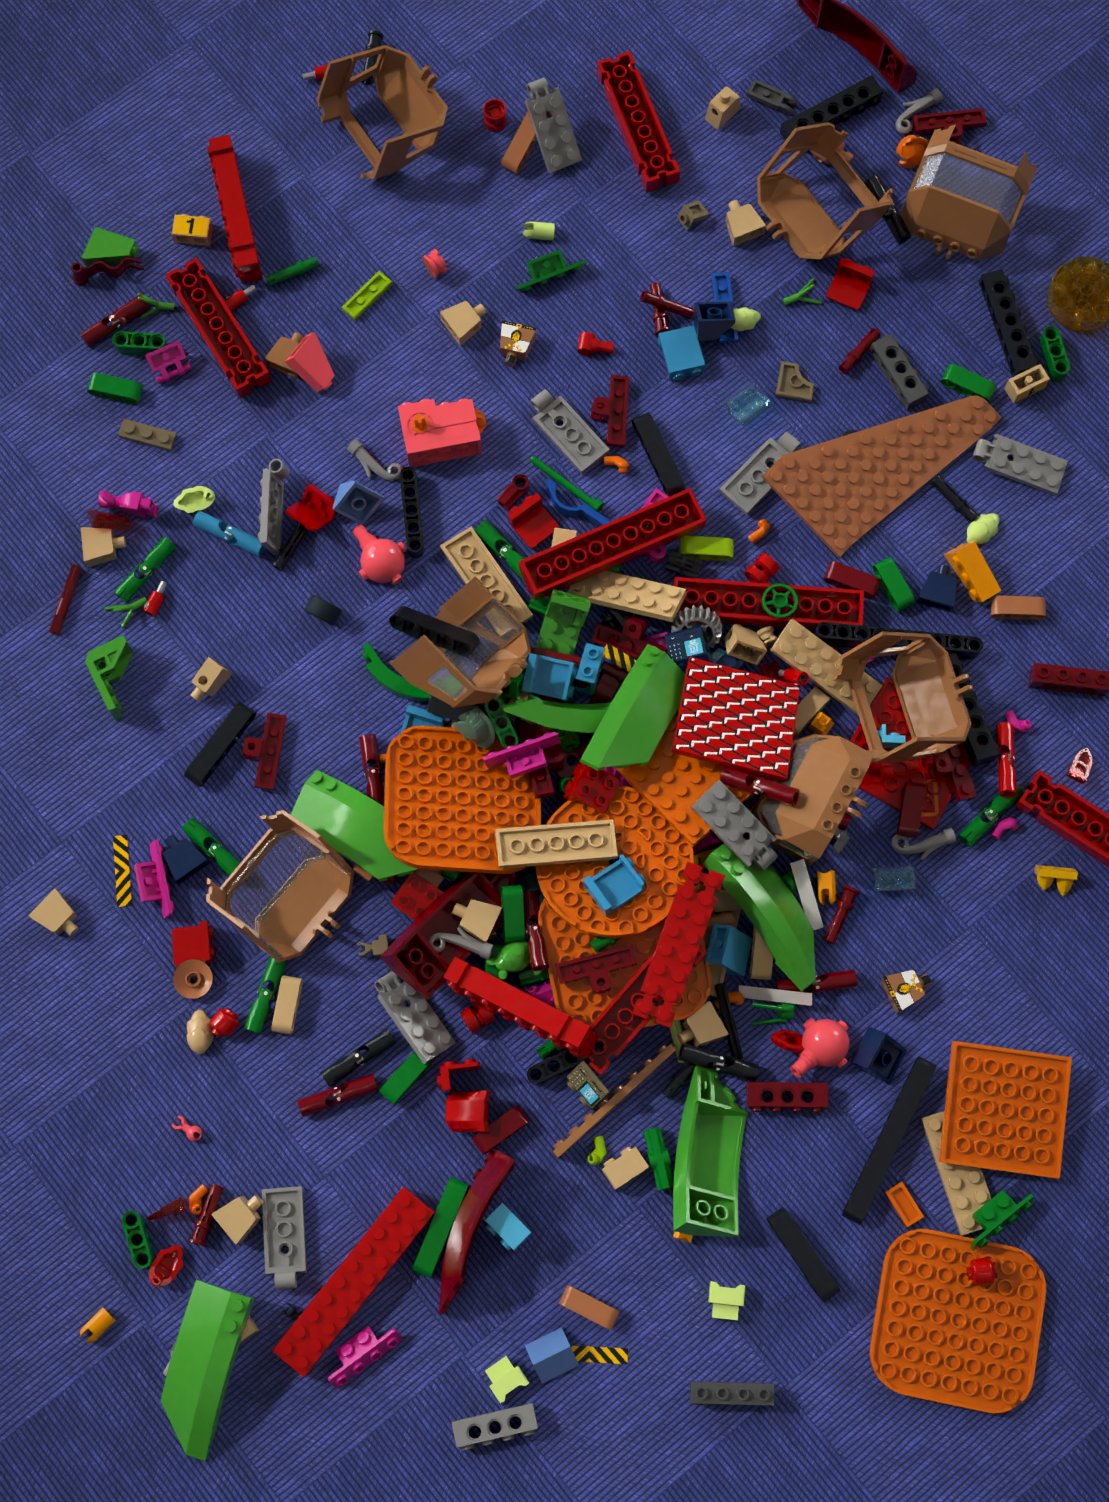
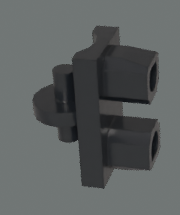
(683, 565)
(615, 617)

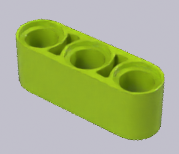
(707, 548)

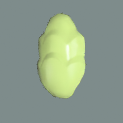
(745, 318)
(194, 499)
(983, 528)

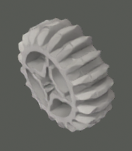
(697, 617)

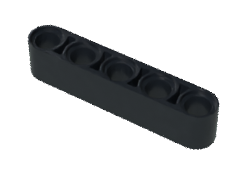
(658, 454)
(415, 520)
(437, 631)
(443, 709)
(220, 744)
(563, 1063)
(803, 1254)

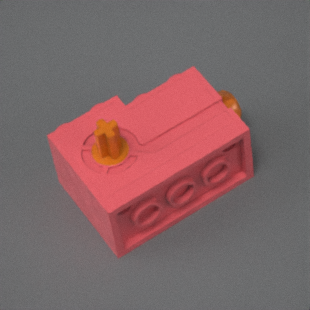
(441, 431)

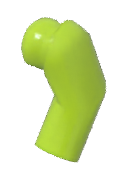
(599, 1151)

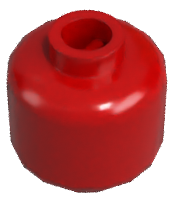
(224, 1022)
(982, 1271)

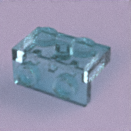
(747, 404)

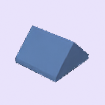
(356, 501)
(551, 1355)

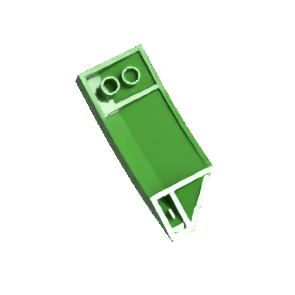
(348, 824)
(203, 1364)

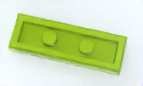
(367, 295)

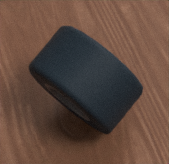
(323, 610)
(528, 881)

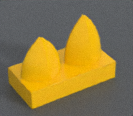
(1063, 876)

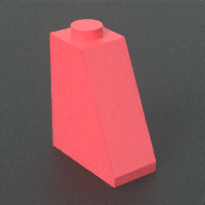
(311, 363)

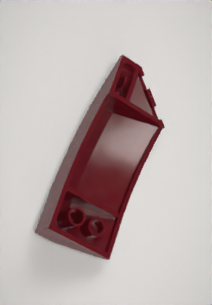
(863, 37)
(411, 953)
(467, 1222)

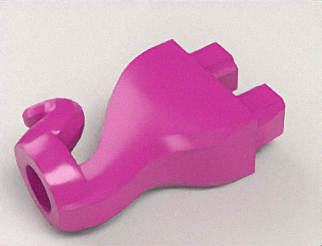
(131, 502)

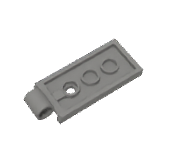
(553, 133)
(572, 438)
(1028, 466)
(747, 486)
(272, 506)
(730, 820)
(417, 1022)
(284, 1227)

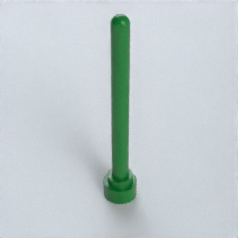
(595, 504)

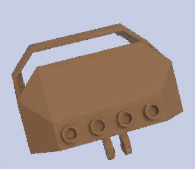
(404, 93)
(796, 210)
(925, 690)

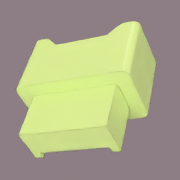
(726, 1301)
(505, 1378)

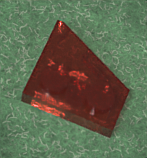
(108, 521)

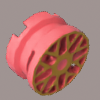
(434, 263)

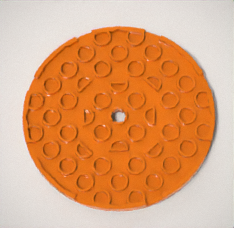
(647, 840)

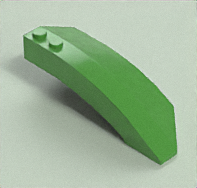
(637, 713)
(559, 715)
(772, 911)
(708, 1159)

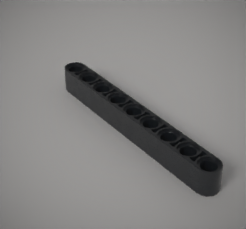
(851, 639)
(888, 1140)

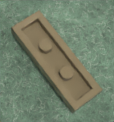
(147, 435)

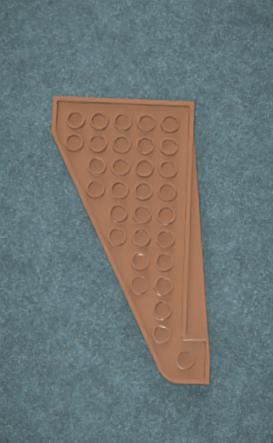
(863, 476)

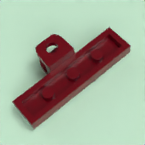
(962, 119)
(614, 410)
(627, 640)
(267, 751)
(953, 764)
(541, 778)
(596, 967)

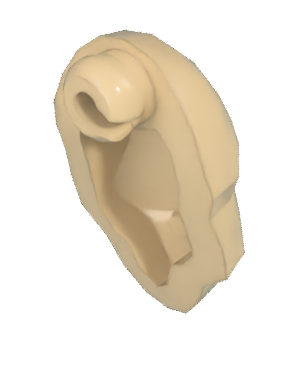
(199, 1032)

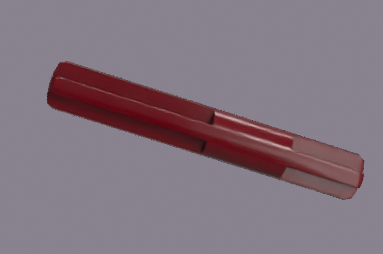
(65, 600)

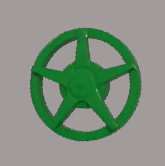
(779, 600)
(565, 741)

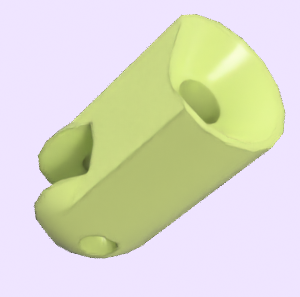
(539, 230)

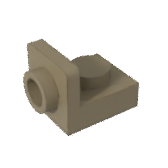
(692, 213)

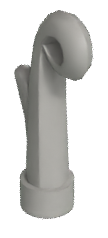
(933, 98)
(368, 462)
(928, 845)
(464, 941)

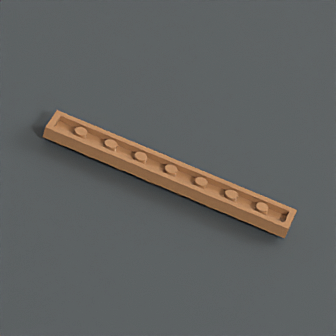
(606, 1105)

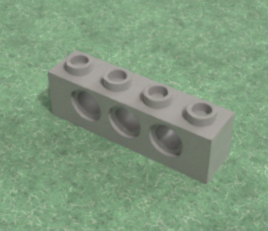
(466, 1441)

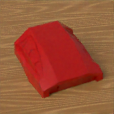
(468, 1111)

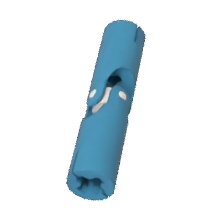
(227, 532)

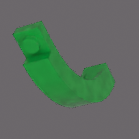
(391, 681)

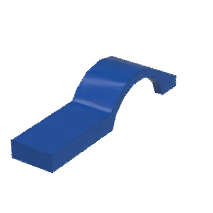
(723, 293)
(583, 510)

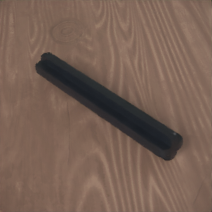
(728, 1020)

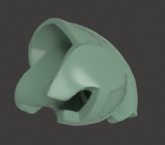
(476, 727)

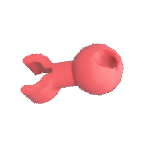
(192, 1131)

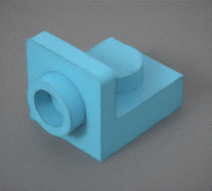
(891, 740)

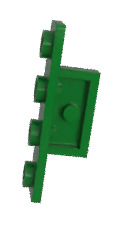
(547, 266)
(997, 1214)

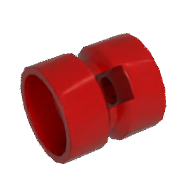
(495, 115)
(763, 568)
(476, 1017)

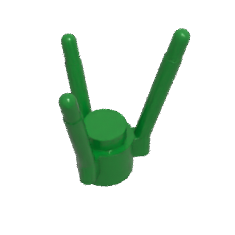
(784, 1010)

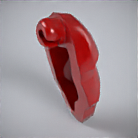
(788, 1041)
(166, 1266)

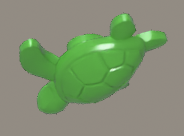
(512, 958)

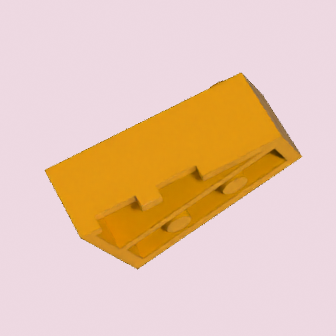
(973, 571)

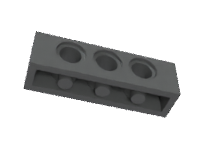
(908, 396)
(731, 1393)

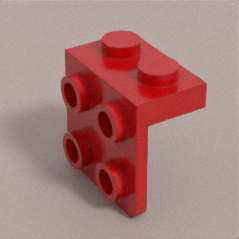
(850, 284)
(313, 510)
(532, 521)
(592, 787)
(415, 896)
(193, 943)
(451, 1067)

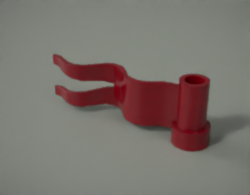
(81, 274)
(608, 683)

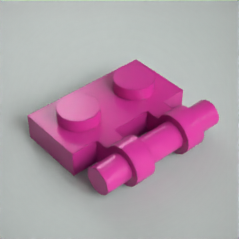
(166, 356)

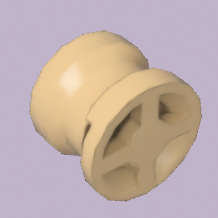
(767, 636)

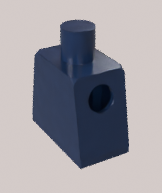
(939, 590)
(183, 858)

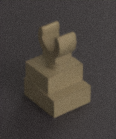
(378, 947)

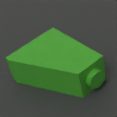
(109, 248)

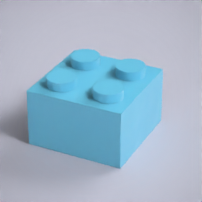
(508, 1227)

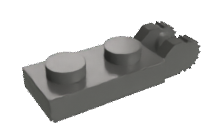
(771, 97)

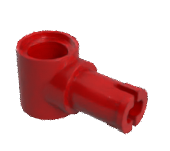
(590, 344)

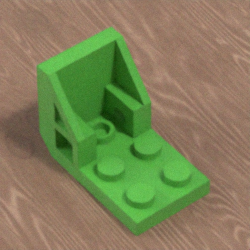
(563, 622)
(112, 659)

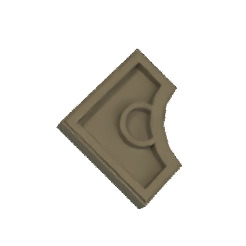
(792, 384)

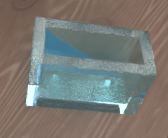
(894, 878)

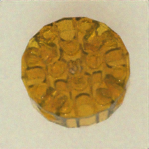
(1080, 294)

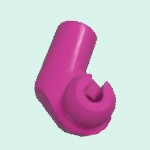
(1019, 725)
(1008, 823)

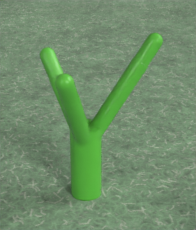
(793, 298)
(159, 305)
(133, 606)

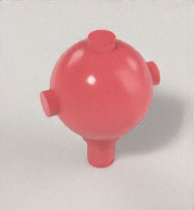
(381, 558)
(824, 1045)

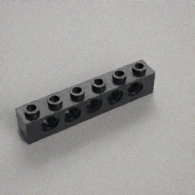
(867, 88)
(999, 281)
(977, 753)

